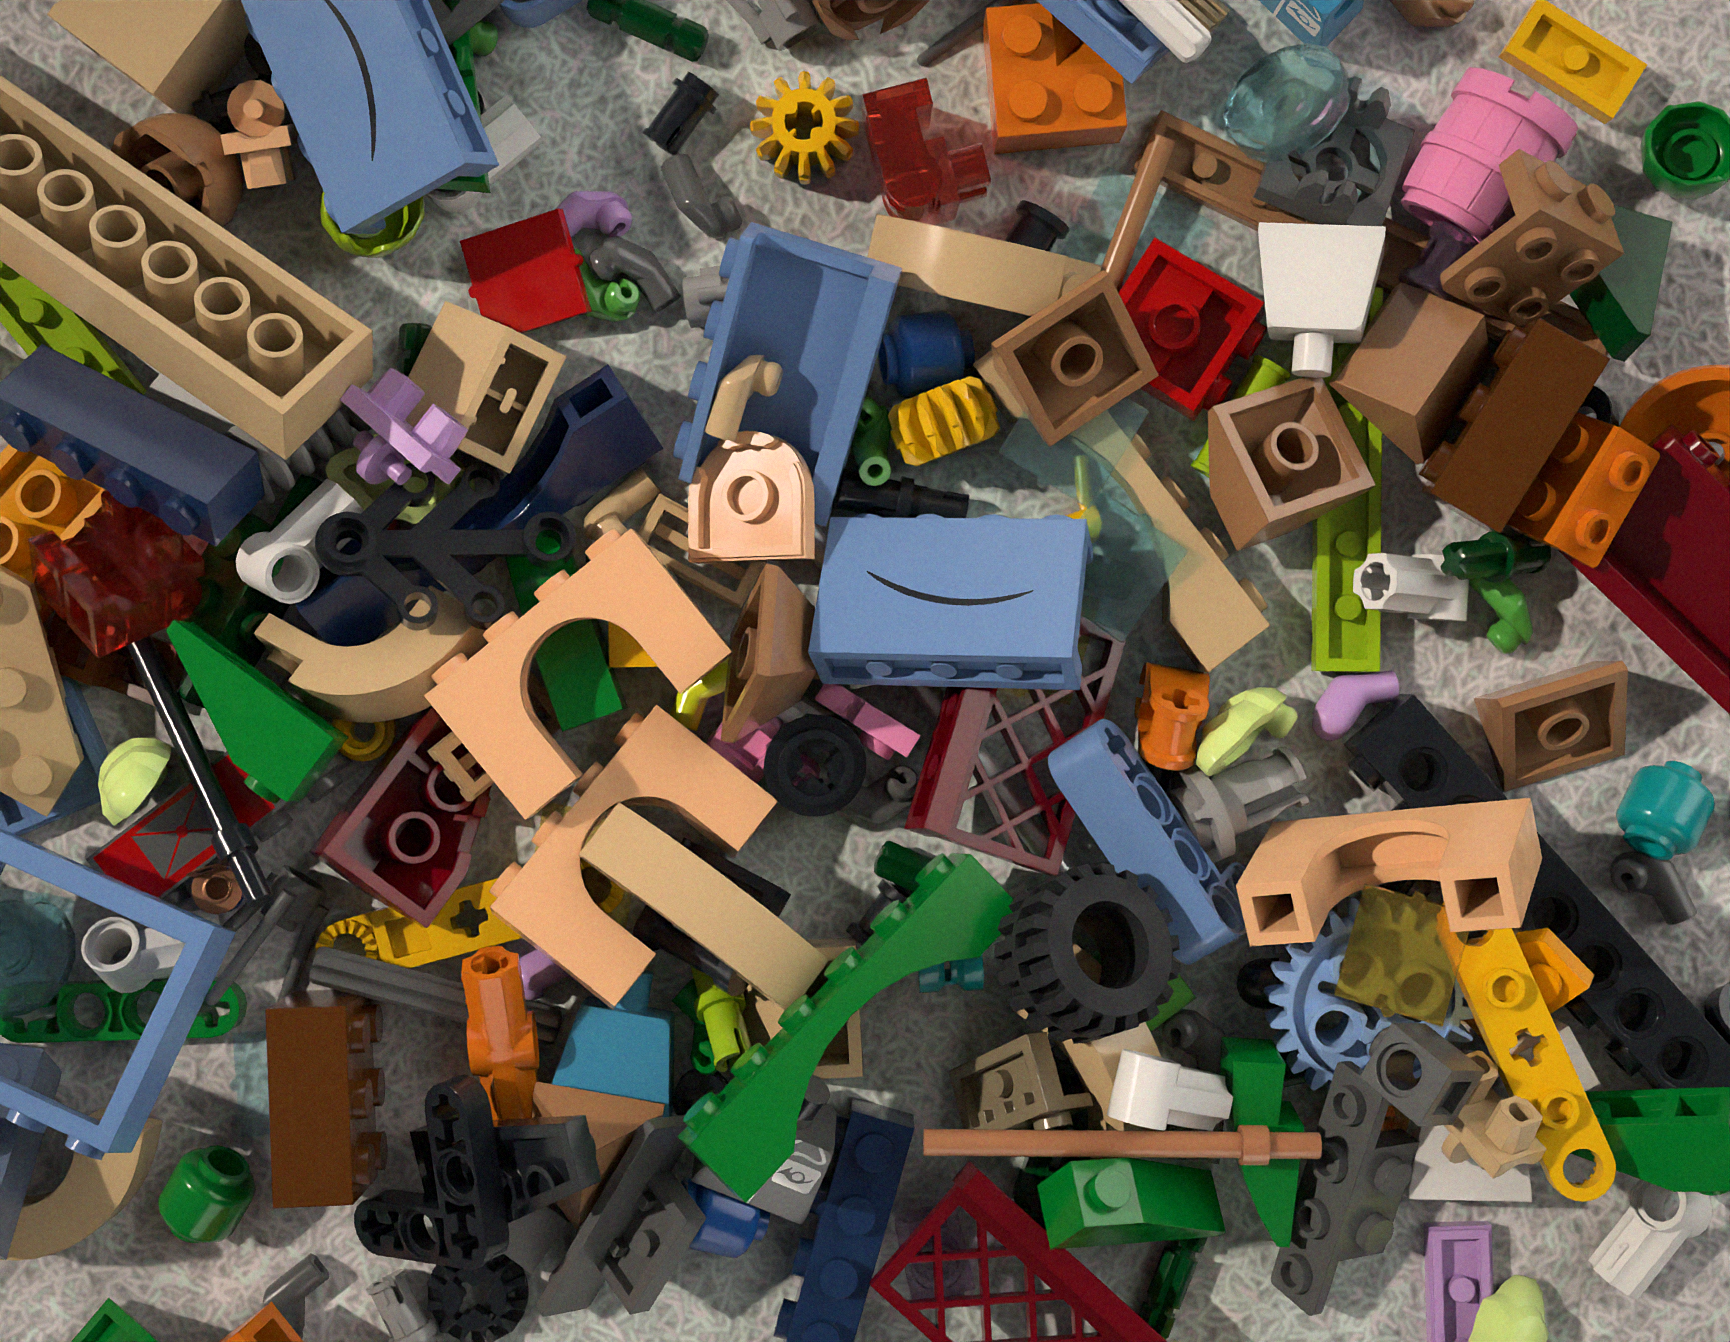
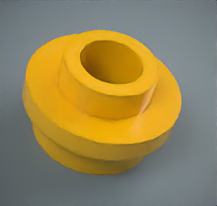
(366, 751)

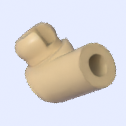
(735, 390)
(620, 505)

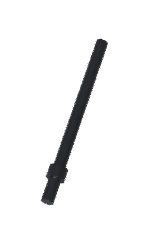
(232, 839)

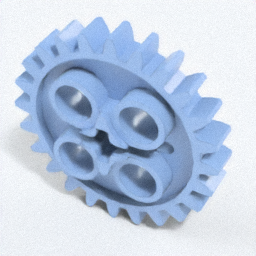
(1304, 1003)

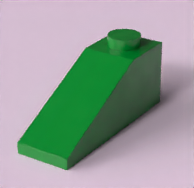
(259, 722)
(1668, 1136)
(1128, 1203)

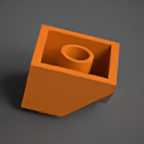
(1047, 84)

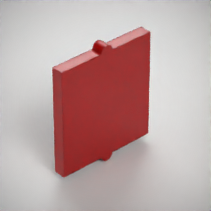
(527, 273)

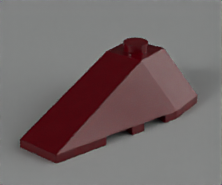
(407, 827)

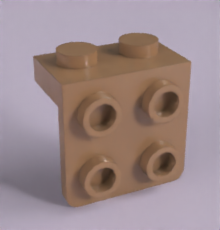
(1543, 252)

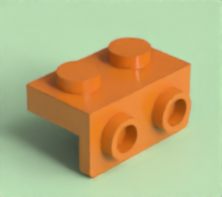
(1585, 489)

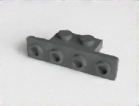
(1348, 1194)
(632, 1231)

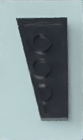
(537, 1161)

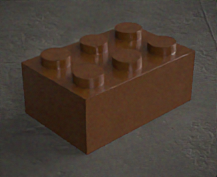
(1511, 423)
(324, 1098)

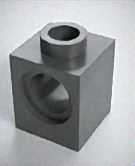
(1445, 1079)

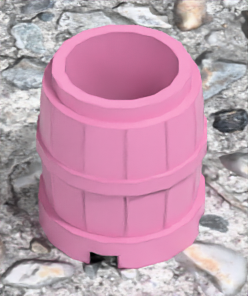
(1459, 160)

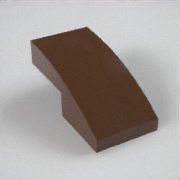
(112, 671)

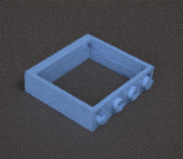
(169, 1022)

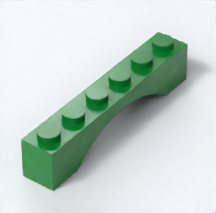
(754, 1119)

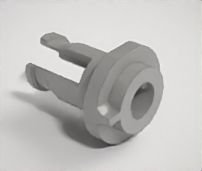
(1236, 799)

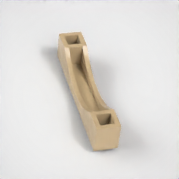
(1201, 599)

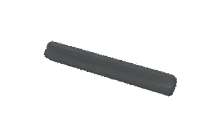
(410, 989)

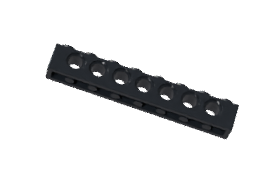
(1579, 919)

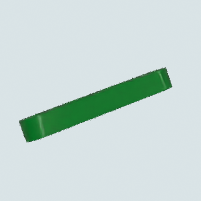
(120, 1016)

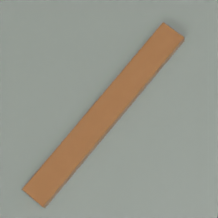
(1226, 179)

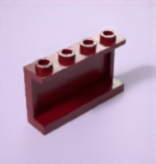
(1674, 561)

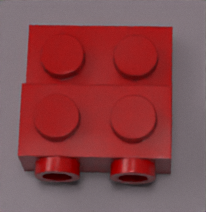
(1190, 327)

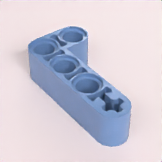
(1148, 837)

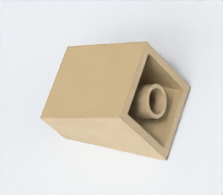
(162, 44)

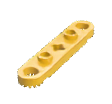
(404, 943)
(1502, 1003)

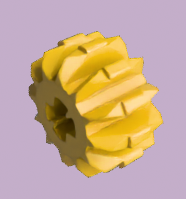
(823, 140)
(943, 421)

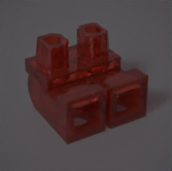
(917, 174)
(117, 577)

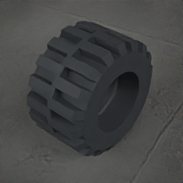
(1130, 941)

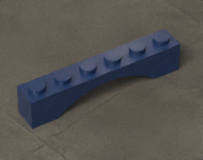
(583, 446)

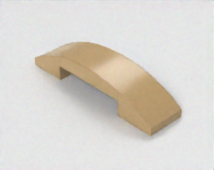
(704, 905)

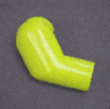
(690, 706)

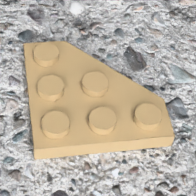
(35, 728)

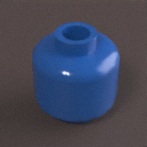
(924, 352)
(728, 1223)

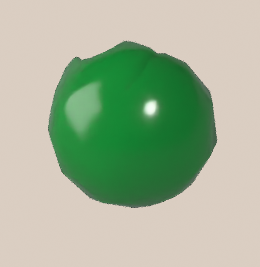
(1687, 150)

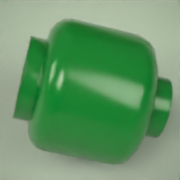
(207, 1194)

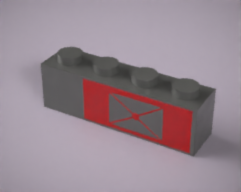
(177, 835)

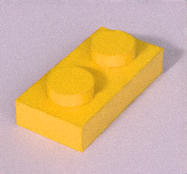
(1572, 60)

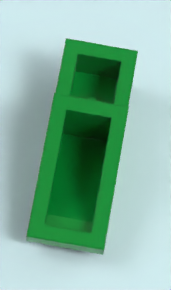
(573, 657)
(1256, 1080)

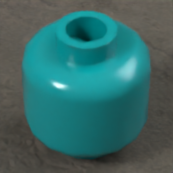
(1665, 810)

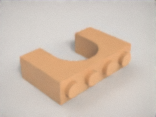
(489, 694)
(655, 767)
(1477, 852)

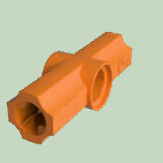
(501, 1031)

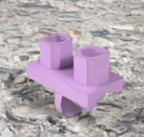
(385, 411)

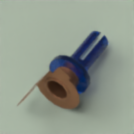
(216, 889)

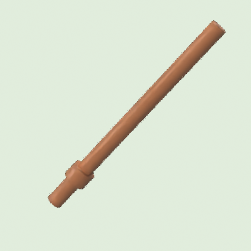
(1249, 1144)

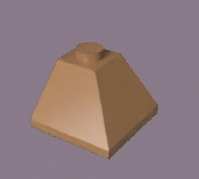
(1281, 460)
(769, 655)

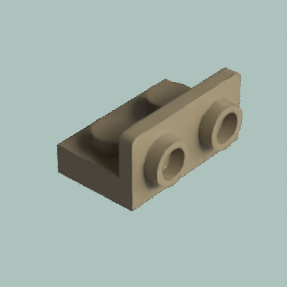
(1015, 1089)

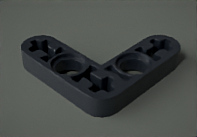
(465, 1231)

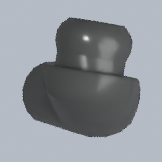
(638, 263)

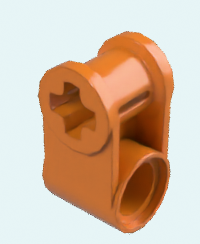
(1169, 714)

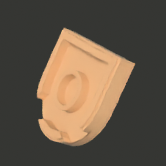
(751, 503)

